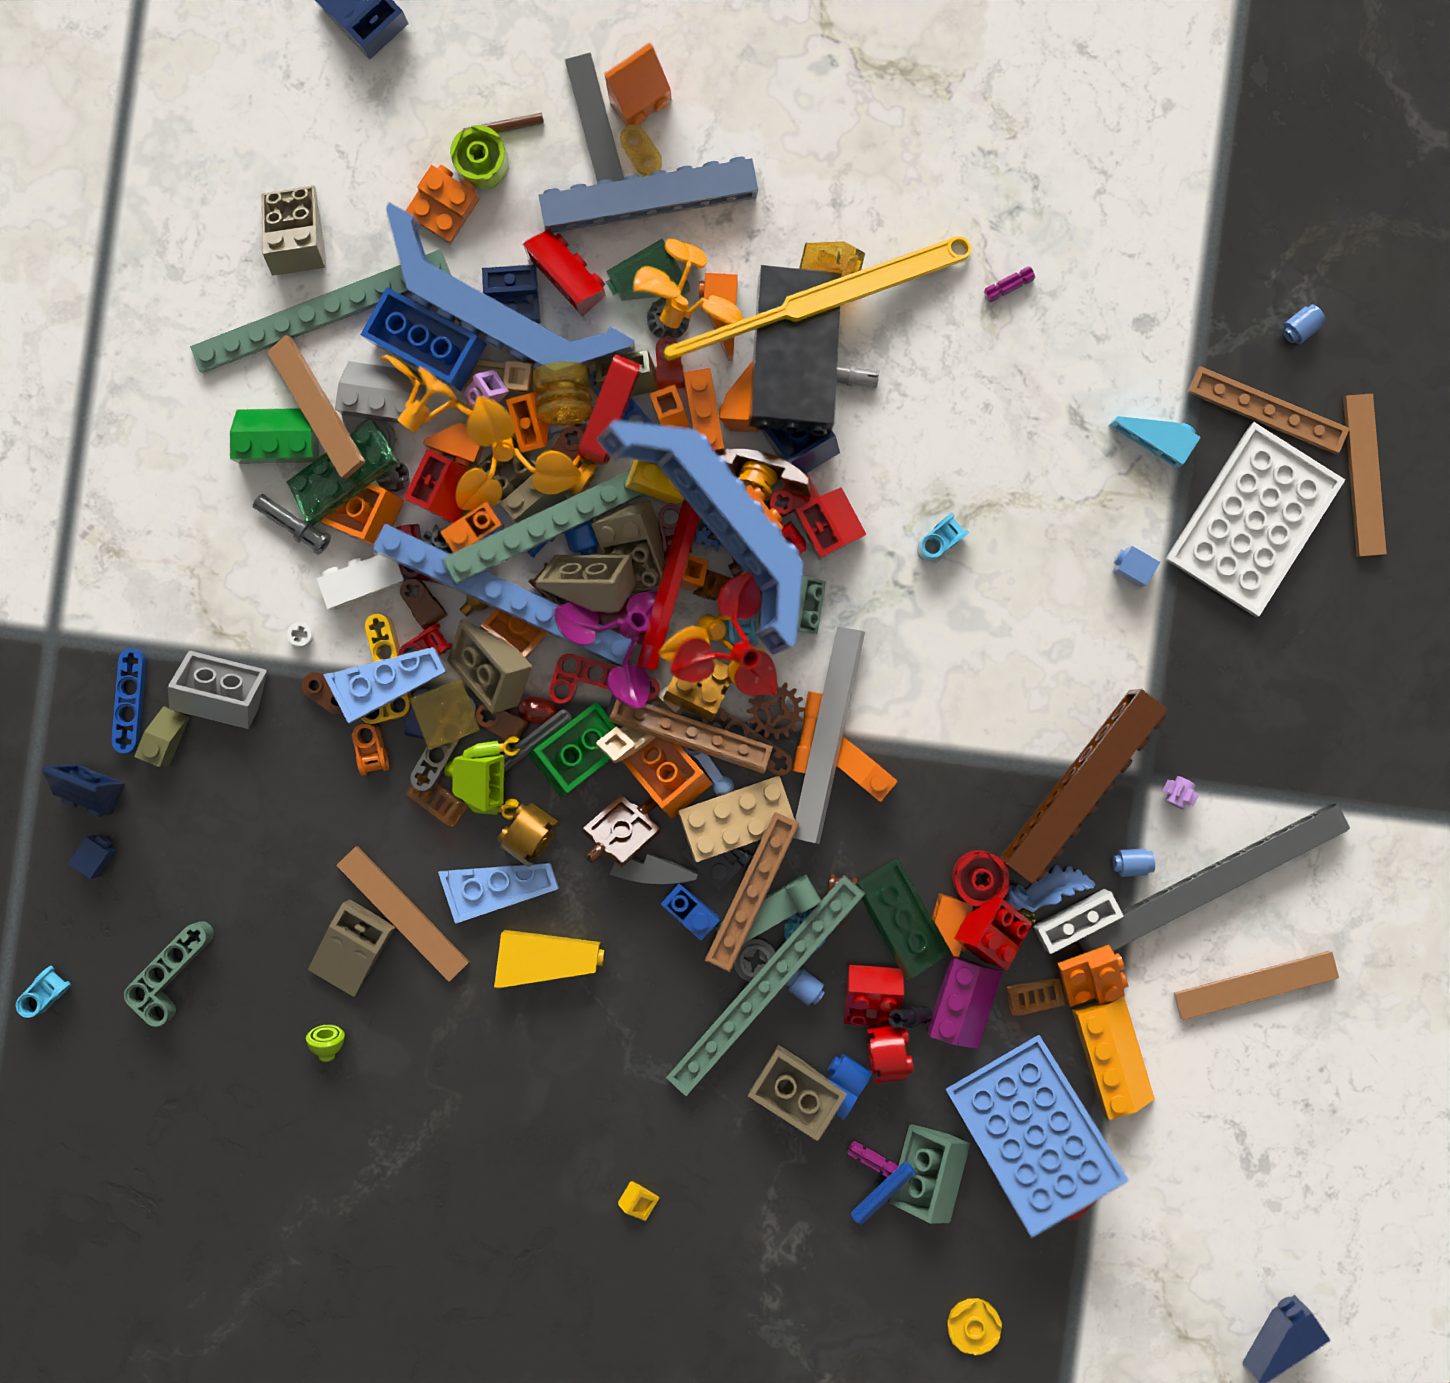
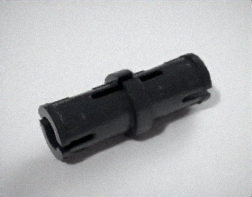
(910, 1016)

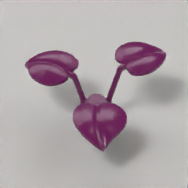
(579, 626)

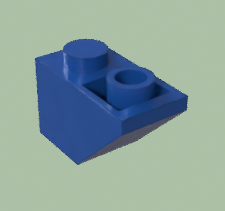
(690, 911)

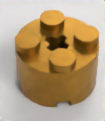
(528, 833)

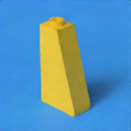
(540, 957)

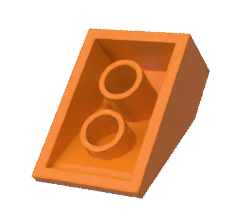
(638, 86)
(365, 514)
(668, 775)

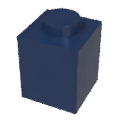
(92, 856)

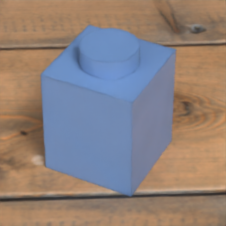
(1135, 566)

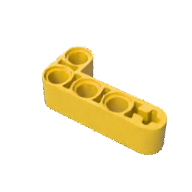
(388, 711)

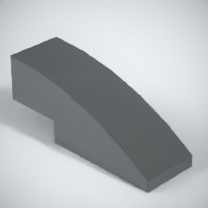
(653, 871)

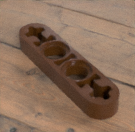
(751, 734)

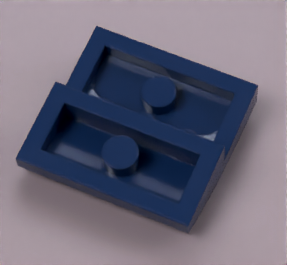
(514, 288)

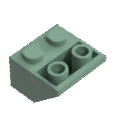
(810, 605)

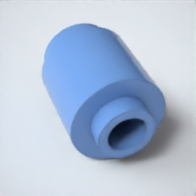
(1303, 324)
(1134, 862)
(805, 987)

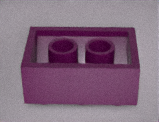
(963, 1002)

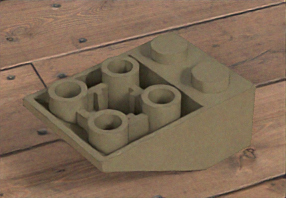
(292, 231)
(518, 494)
(634, 532)
(351, 947)

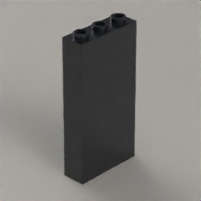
(794, 360)

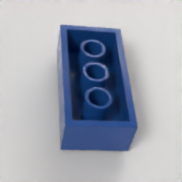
(423, 339)

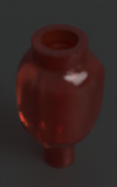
(537, 709)

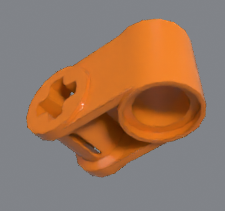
(370, 751)

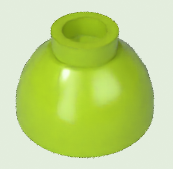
(325, 1041)

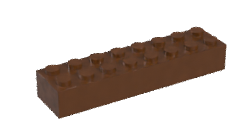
(1083, 785)

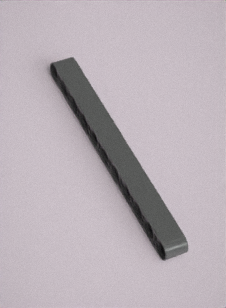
(1219, 878)

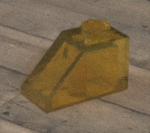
(832, 257)

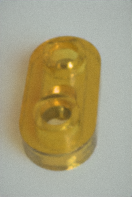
(642, 151)

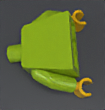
(480, 777)

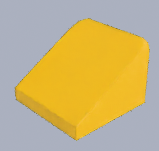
(638, 1201)

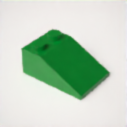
(572, 751)

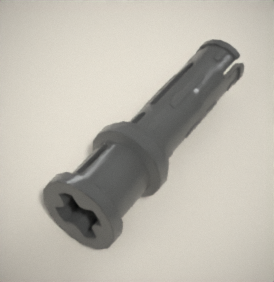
(300, 529)

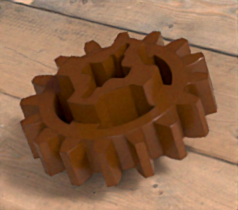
(787, 714)

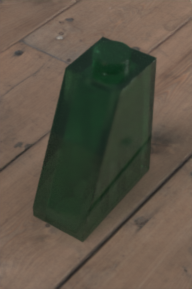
(623, 274)

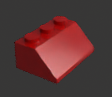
(565, 270)

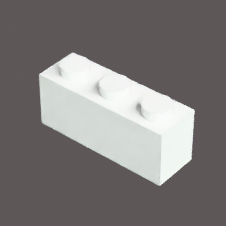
(359, 580)
(1078, 921)

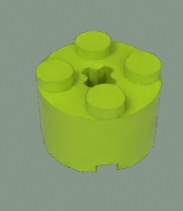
(473, 143)

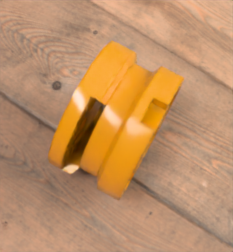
(586, 475)
(759, 476)

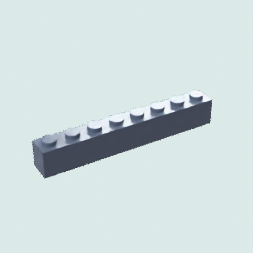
(648, 195)

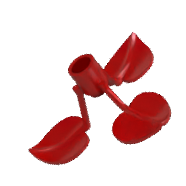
(756, 672)

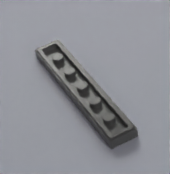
(594, 117)

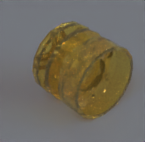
(562, 393)

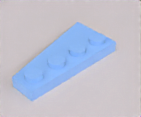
(374, 685)
(491, 888)

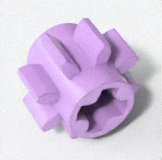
(1180, 792)

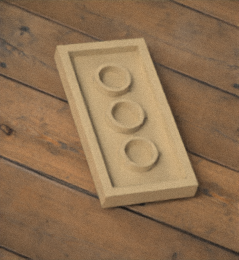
(733, 818)

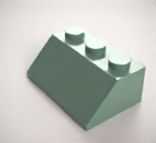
(938, 1173)

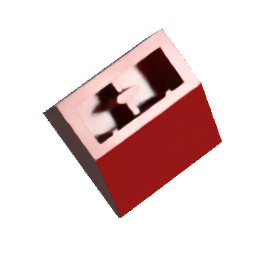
(436, 485)
(829, 522)
(994, 933)
(872, 995)

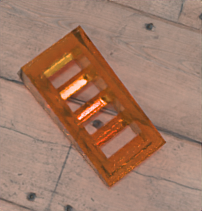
(454, 812)
(1013, 997)

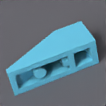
(1165, 439)

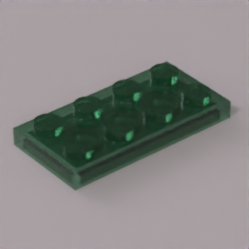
(322, 490)
(902, 919)

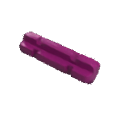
(1009, 284)
(871, 1159)

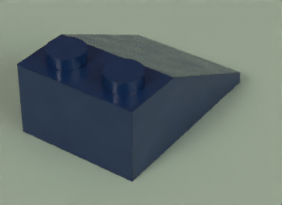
(803, 448)
(84, 788)
(1284, 1340)

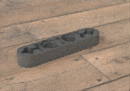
(448, 748)

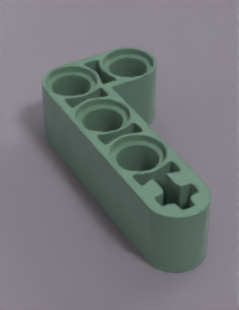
(783, 903)
(171, 967)

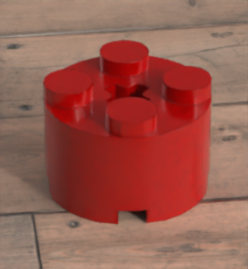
(964, 877)
(888, 1054)

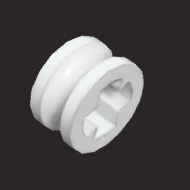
(296, 627)

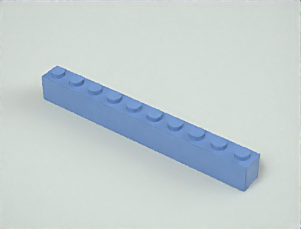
(492, 592)

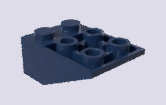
(366, 22)

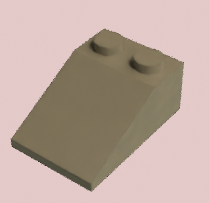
(590, 580)
(489, 667)
(797, 1093)

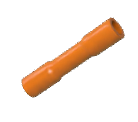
(810, 718)

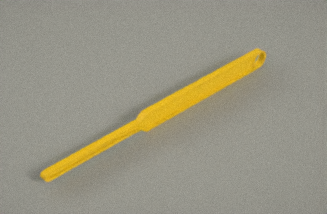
(836, 293)

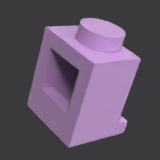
(480, 388)

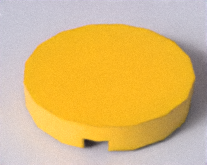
(974, 1326)

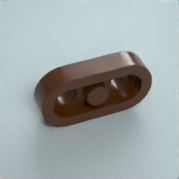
(323, 695)

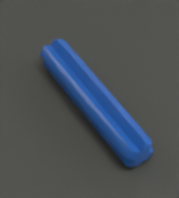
(883, 1193)

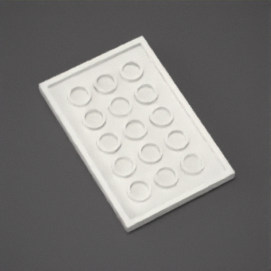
(1255, 519)

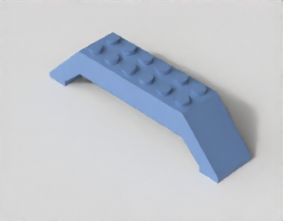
(485, 315)
(727, 512)

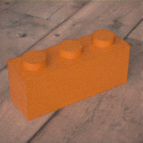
(703, 406)

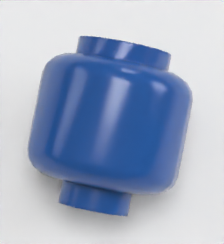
(582, 539)

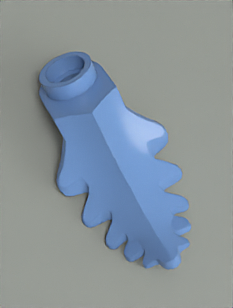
(1049, 889)

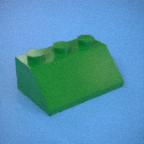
(272, 437)

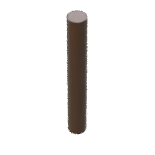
(515, 123)

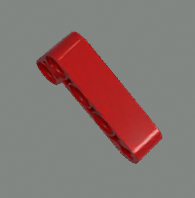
(609, 406)
(582, 674)

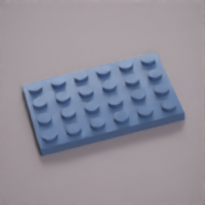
(1036, 1136)

